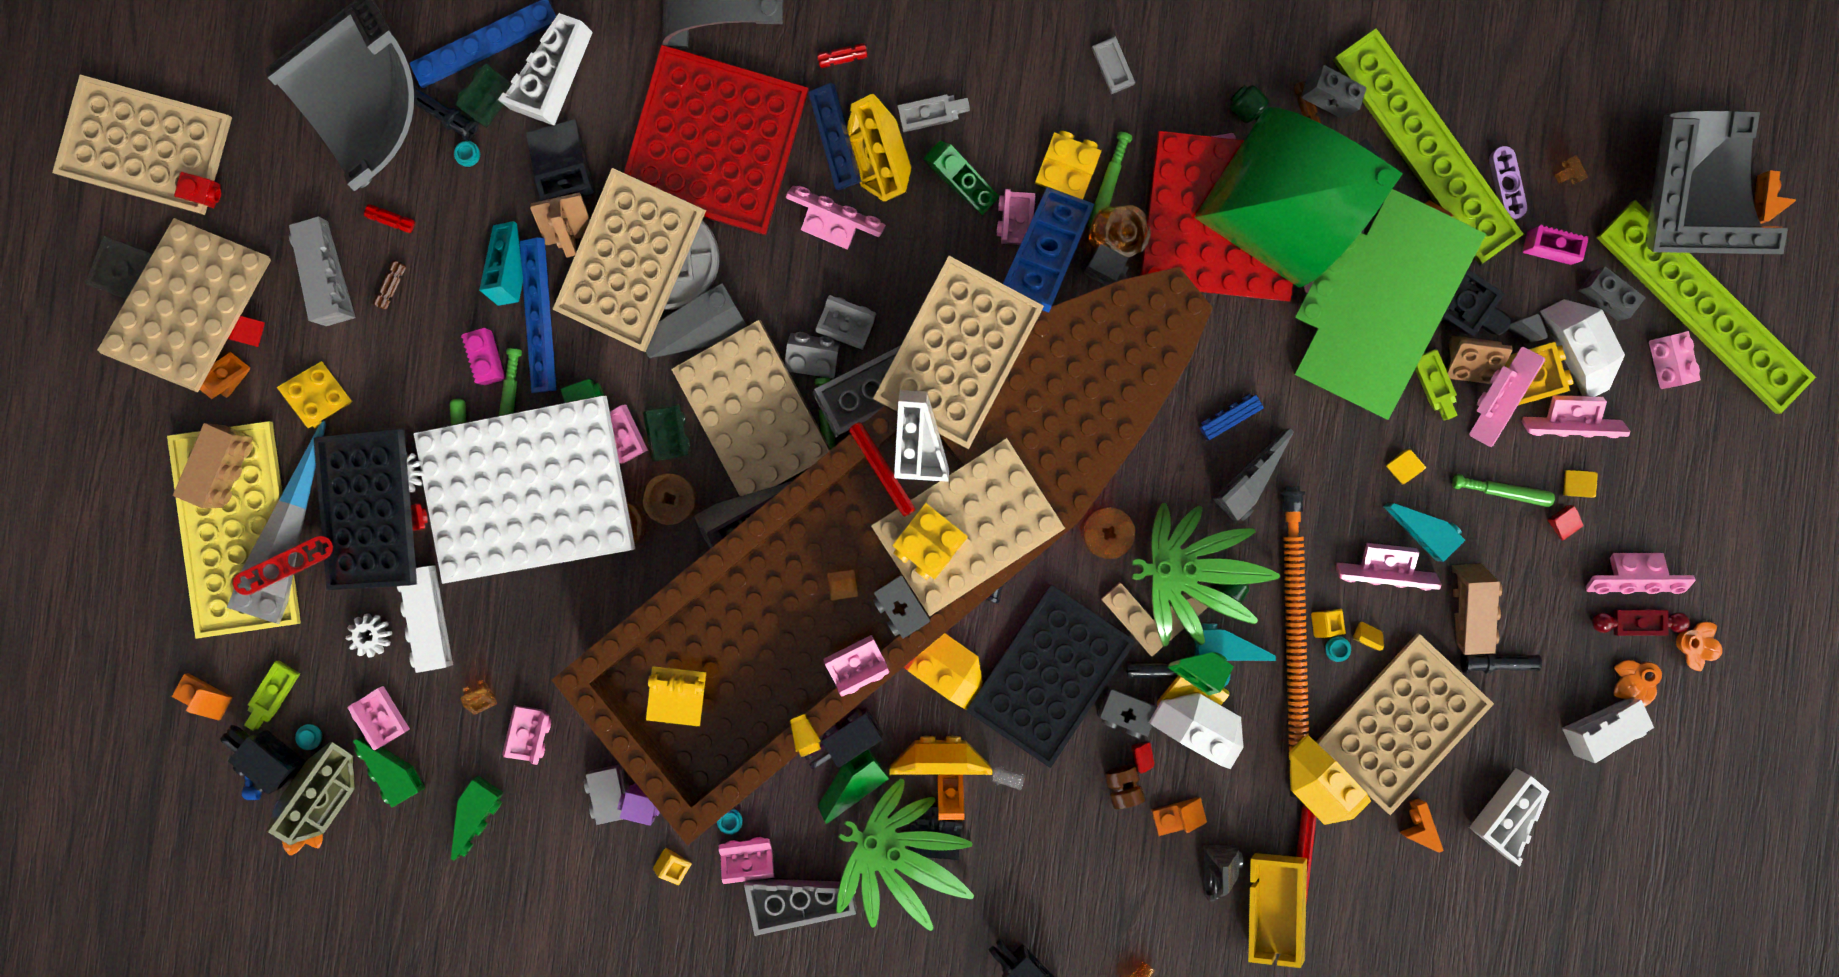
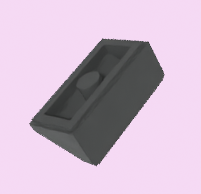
(1528, 329)

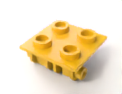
(314, 395)
(675, 696)

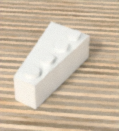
(549, 71)

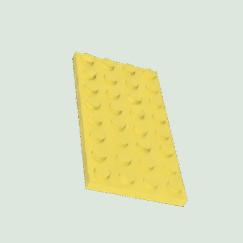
(221, 539)

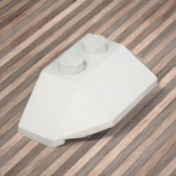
(1588, 344)
(1201, 727)

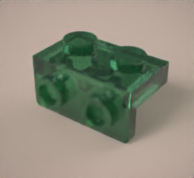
(482, 95)
(666, 433)

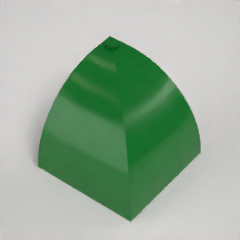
(1296, 194)

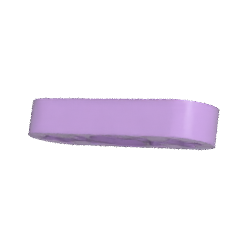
(1501, 192)

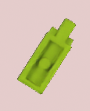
(1437, 384)
(270, 694)

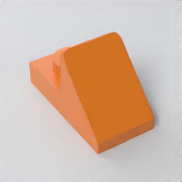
(1766, 200)
(224, 376)
(201, 697)
(950, 797)
(1179, 816)
(1425, 832)

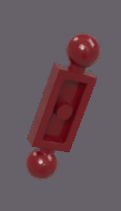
(1640, 622)

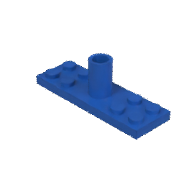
(1048, 247)

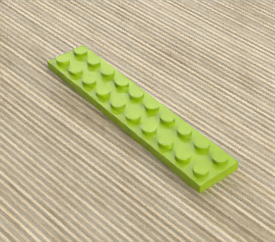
(1426, 142)
(1709, 311)

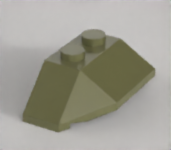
(314, 796)

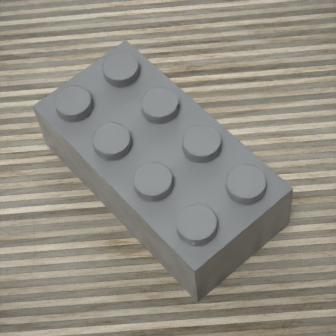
(851, 395)

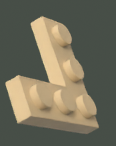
(1138, 620)

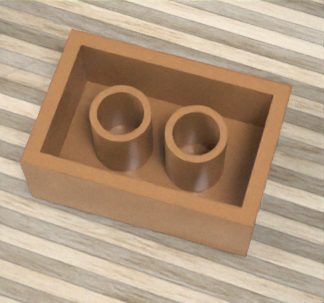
(213, 466)

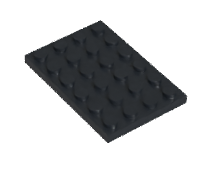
(365, 509)
(1050, 676)

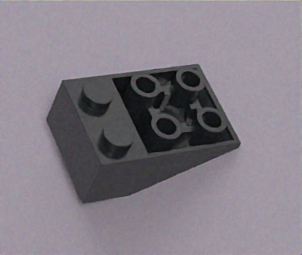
(559, 161)

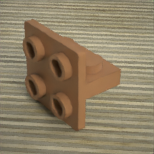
(562, 221)
(1476, 358)

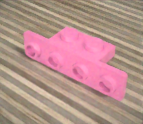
(832, 221)
(1504, 395)
(1576, 417)
(1389, 566)
(1639, 574)

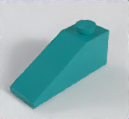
(503, 268)
(1433, 534)
(1230, 646)

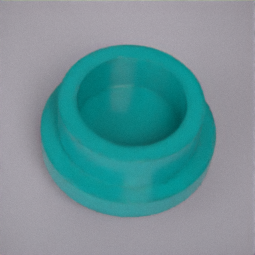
(467, 153)
(1338, 649)
(308, 737)
(730, 822)

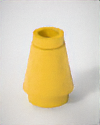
(804, 736)

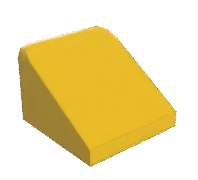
(1405, 466)
(1580, 483)
(1328, 623)
(1369, 636)
(671, 866)

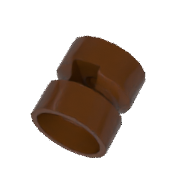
(1127, 795)

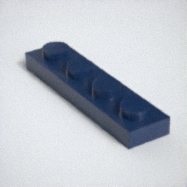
(834, 136)

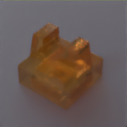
(1573, 171)
(842, 584)
(478, 700)

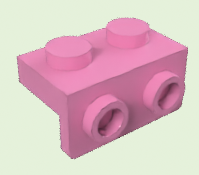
(1017, 216)
(1674, 360)
(626, 435)
(856, 666)
(378, 718)
(526, 734)
(746, 860)

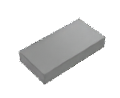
(1113, 65)

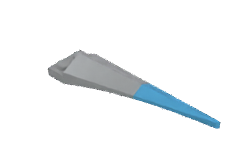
(278, 536)

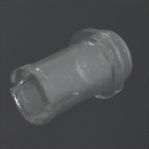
(1007, 778)

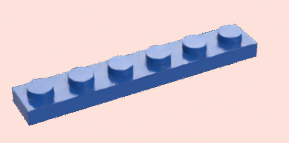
(483, 43)
(538, 315)

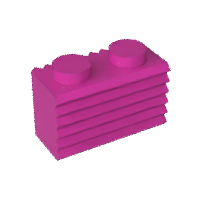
(1555, 245)
(483, 356)

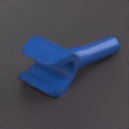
(249, 791)

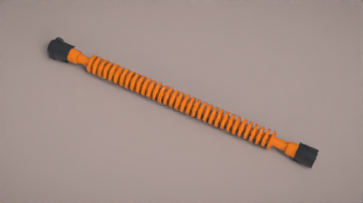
(1293, 506)

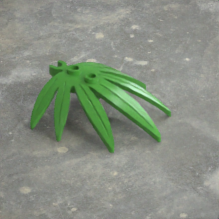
(1179, 571)
(884, 850)

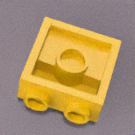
(1068, 164)
(1551, 376)
(929, 542)

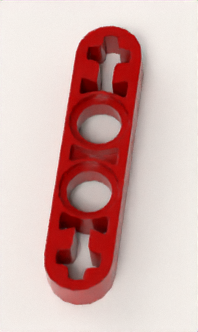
(282, 563)

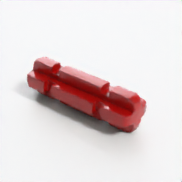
(842, 55)
(389, 218)

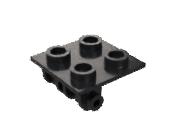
(930, 823)

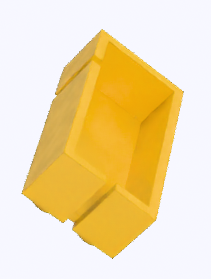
(1277, 910)

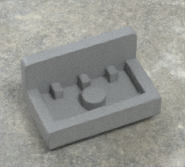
(846, 322)
(812, 355)

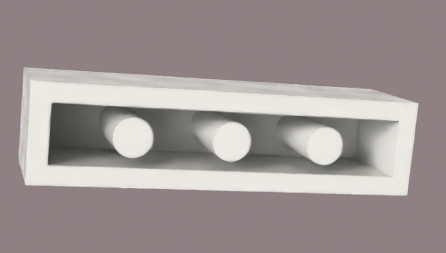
(425, 622)

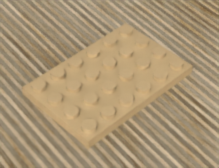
(139, 142)
(629, 259)
(184, 305)
(961, 348)
(751, 410)
(991, 504)
(1404, 723)

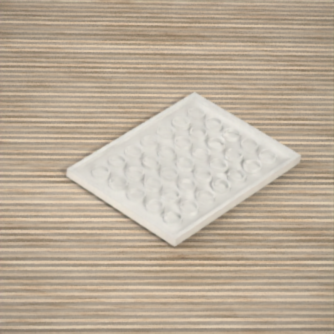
(524, 490)

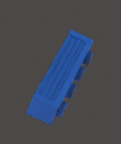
(1231, 417)

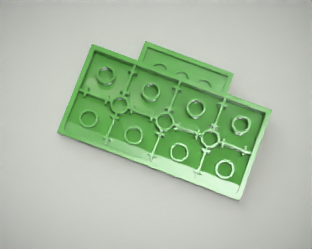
(1384, 302)

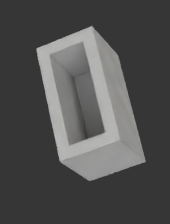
(605, 791)

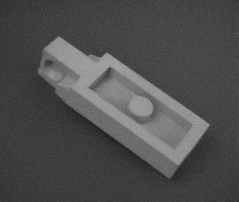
(931, 112)

